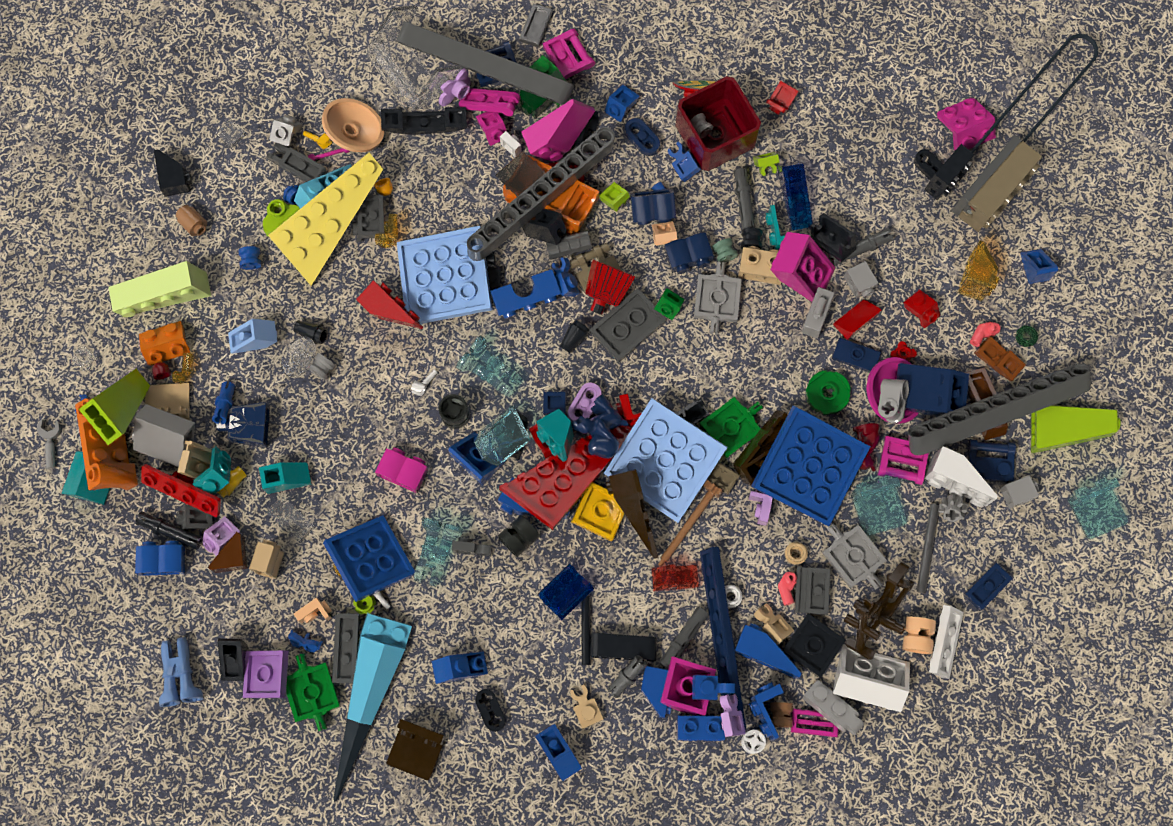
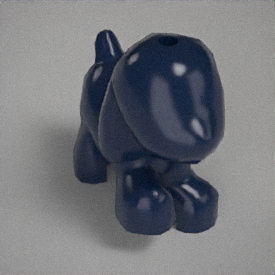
(599, 427)

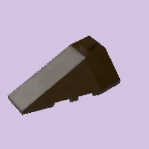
(630, 498)

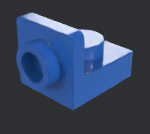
(621, 102)

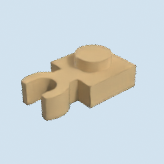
(774, 625)
(587, 710)

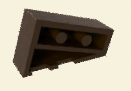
(754, 454)

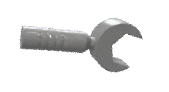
(49, 445)

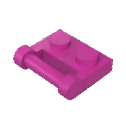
(563, 57)
(898, 451)

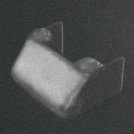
(402, 67)

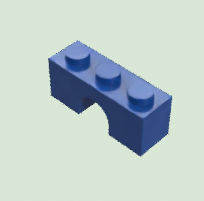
(544, 288)

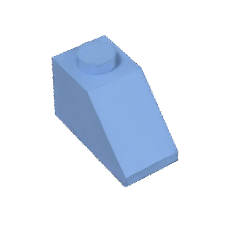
(252, 336)

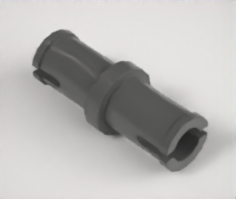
(627, 676)

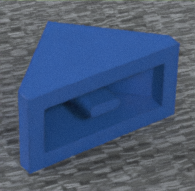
(1038, 266)

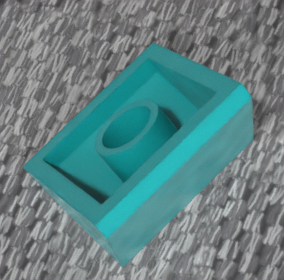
(77, 485)

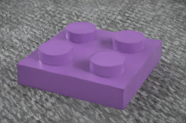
(265, 674)

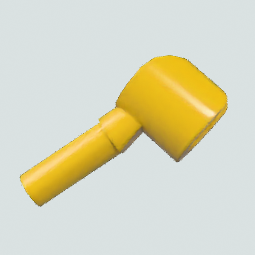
(323, 141)

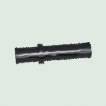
(160, 526)

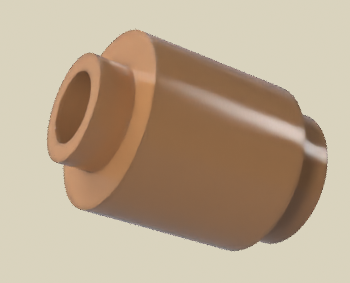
(191, 220)

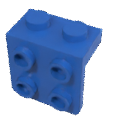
(758, 709)

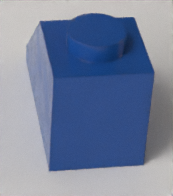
(558, 752)

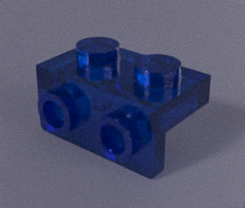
(565, 592)

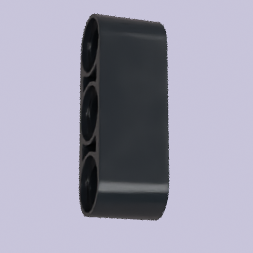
(623, 646)

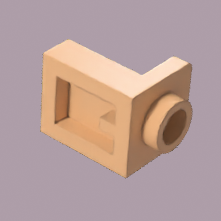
(664, 233)
(309, 611)

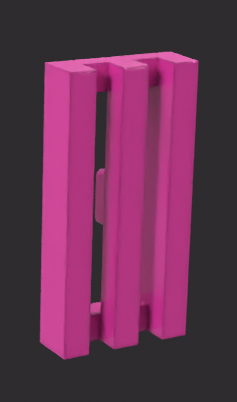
(810, 722)

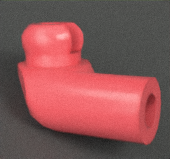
(983, 331)
(786, 586)

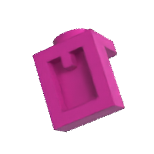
(492, 126)

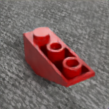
(384, 306)

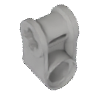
(893, 396)

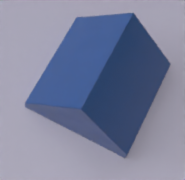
(468, 457)

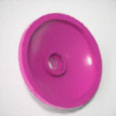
(884, 370)

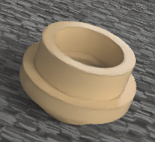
(796, 546)

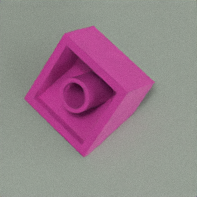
(678, 687)

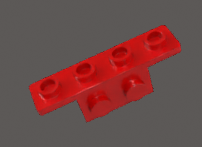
(181, 488)

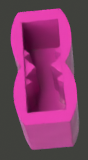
(402, 470)

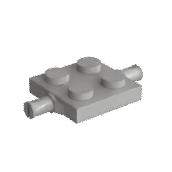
(717, 298)
(854, 556)

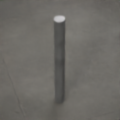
(927, 549)

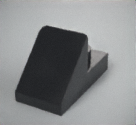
(232, 659)

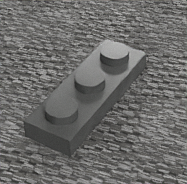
(345, 647)

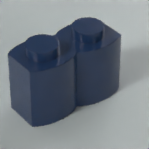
(653, 206)
(689, 253)

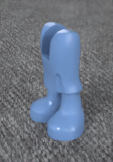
(177, 669)

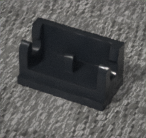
(545, 226)
(833, 237)

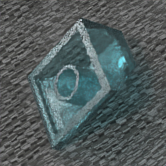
(502, 437)

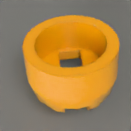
(384, 186)

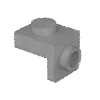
(283, 130)

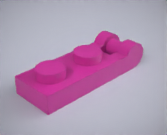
(491, 101)

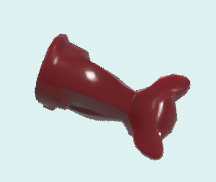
(869, 435)

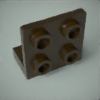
(415, 750)

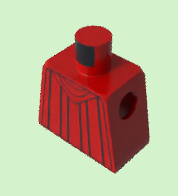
(606, 285)

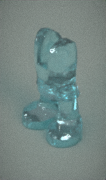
(494, 370)
(435, 556)

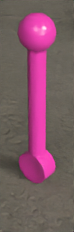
(313, 157)

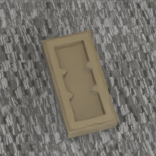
(723, 477)

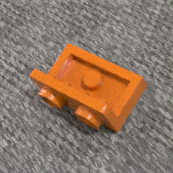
(163, 343)

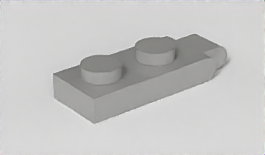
(833, 708)

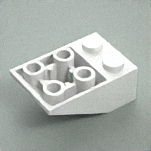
(958, 475)

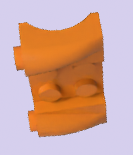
(573, 203)
(104, 464)

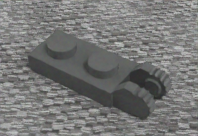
(296, 163)

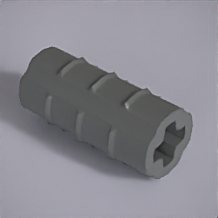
(570, 245)

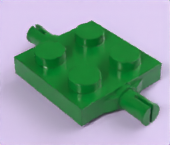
(732, 425)
(311, 692)

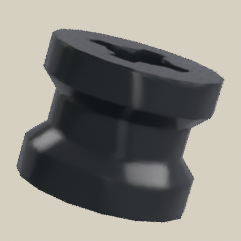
(751, 237)

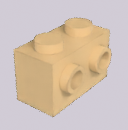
(756, 265)

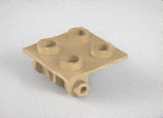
(170, 398)

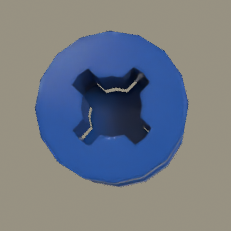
(249, 257)

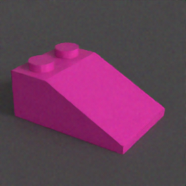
(558, 130)
(802, 265)

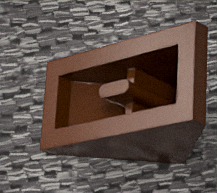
(231, 557)

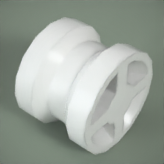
(756, 742)

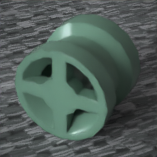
(725, 250)

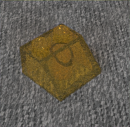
(979, 274)

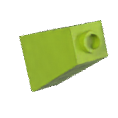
(116, 406)
(1068, 426)

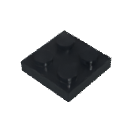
(813, 645)

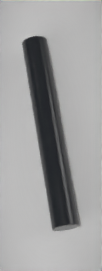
(585, 631)

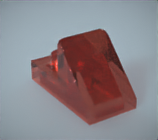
(674, 577)

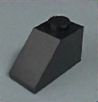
(171, 175)

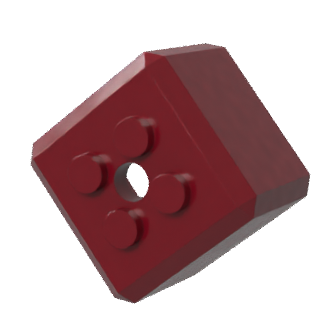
(729, 113)

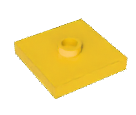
(598, 512)

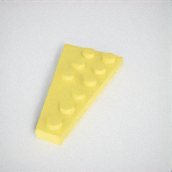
(318, 226)

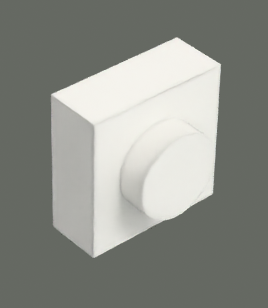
(511, 143)

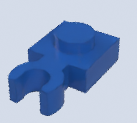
(685, 163)

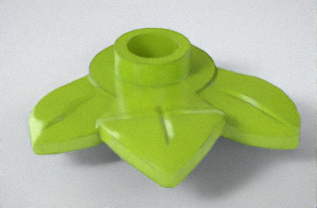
(273, 219)

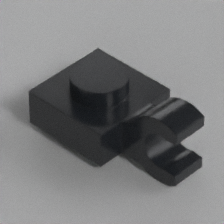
(494, 274)

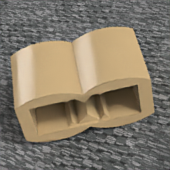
(267, 559)

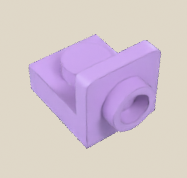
(762, 510)
(218, 535)

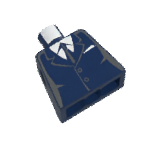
(248, 424)

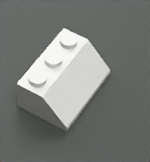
(874, 681)

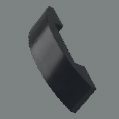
(418, 123)

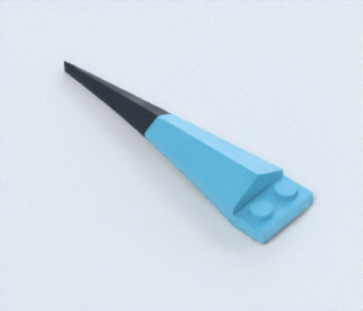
(378, 656)

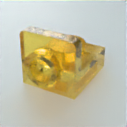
(390, 234)

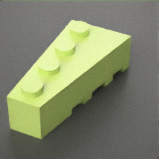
(160, 289)

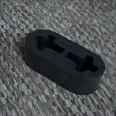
(933, 161)
(485, 712)

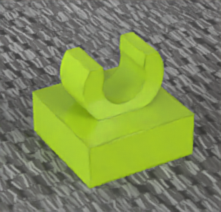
(765, 160)
(614, 196)

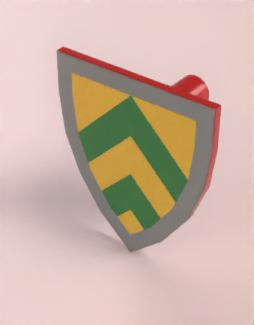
(692, 86)

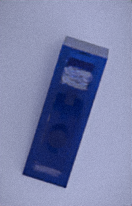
(795, 194)

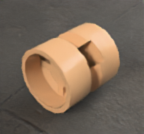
(919, 643)

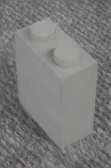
(161, 434)

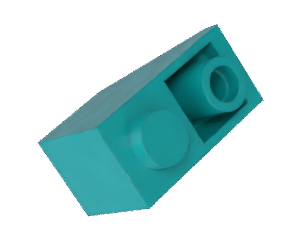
(557, 433)
(284, 476)

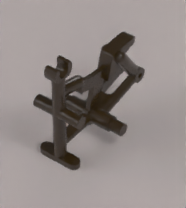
(879, 612)

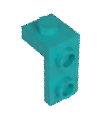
(771, 219)
(218, 473)

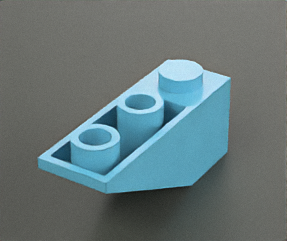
(313, 187)

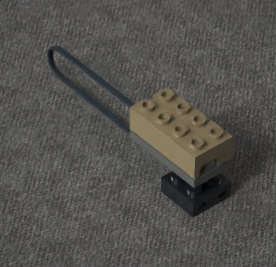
(1004, 174)

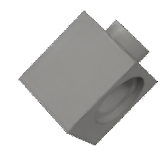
(861, 280)
(1020, 492)

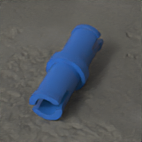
(223, 402)

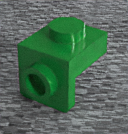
(669, 304)

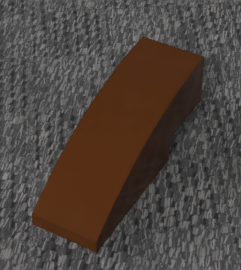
(981, 388)

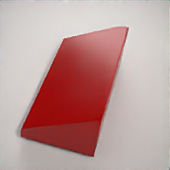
(856, 318)

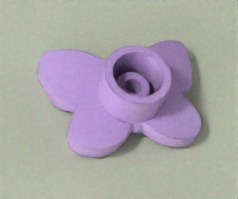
(455, 88)

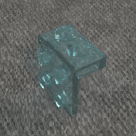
(878, 505)
(1098, 508)

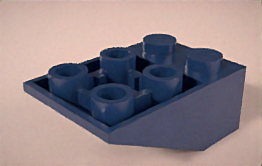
(934, 389)

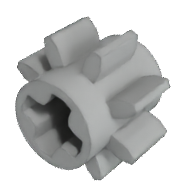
(953, 508)

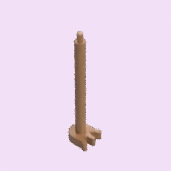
(712, 491)

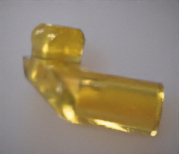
(187, 368)

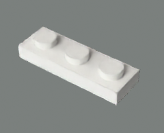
(946, 642)

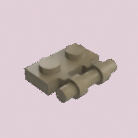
(596, 252)

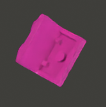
(967, 122)

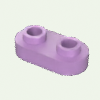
(583, 403)

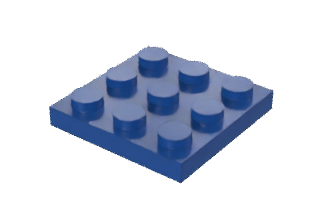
(369, 558)

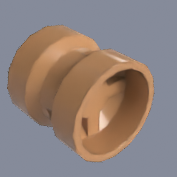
(781, 714)

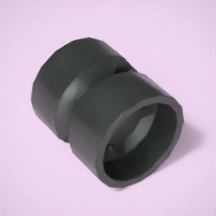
(454, 411)
(518, 535)

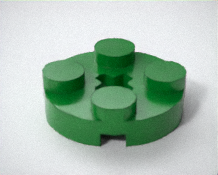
(828, 380)

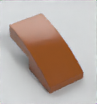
(999, 359)

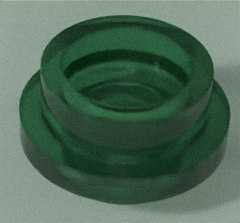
(1026, 330)

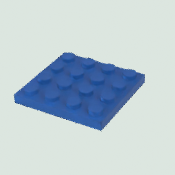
(810, 466)

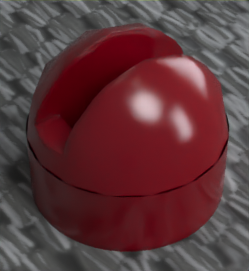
(160, 371)

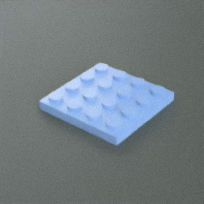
(441, 278)
(669, 457)

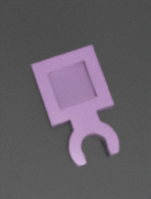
(732, 720)

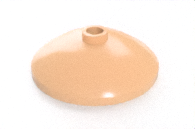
(352, 125)

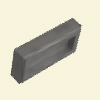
(535, 25)

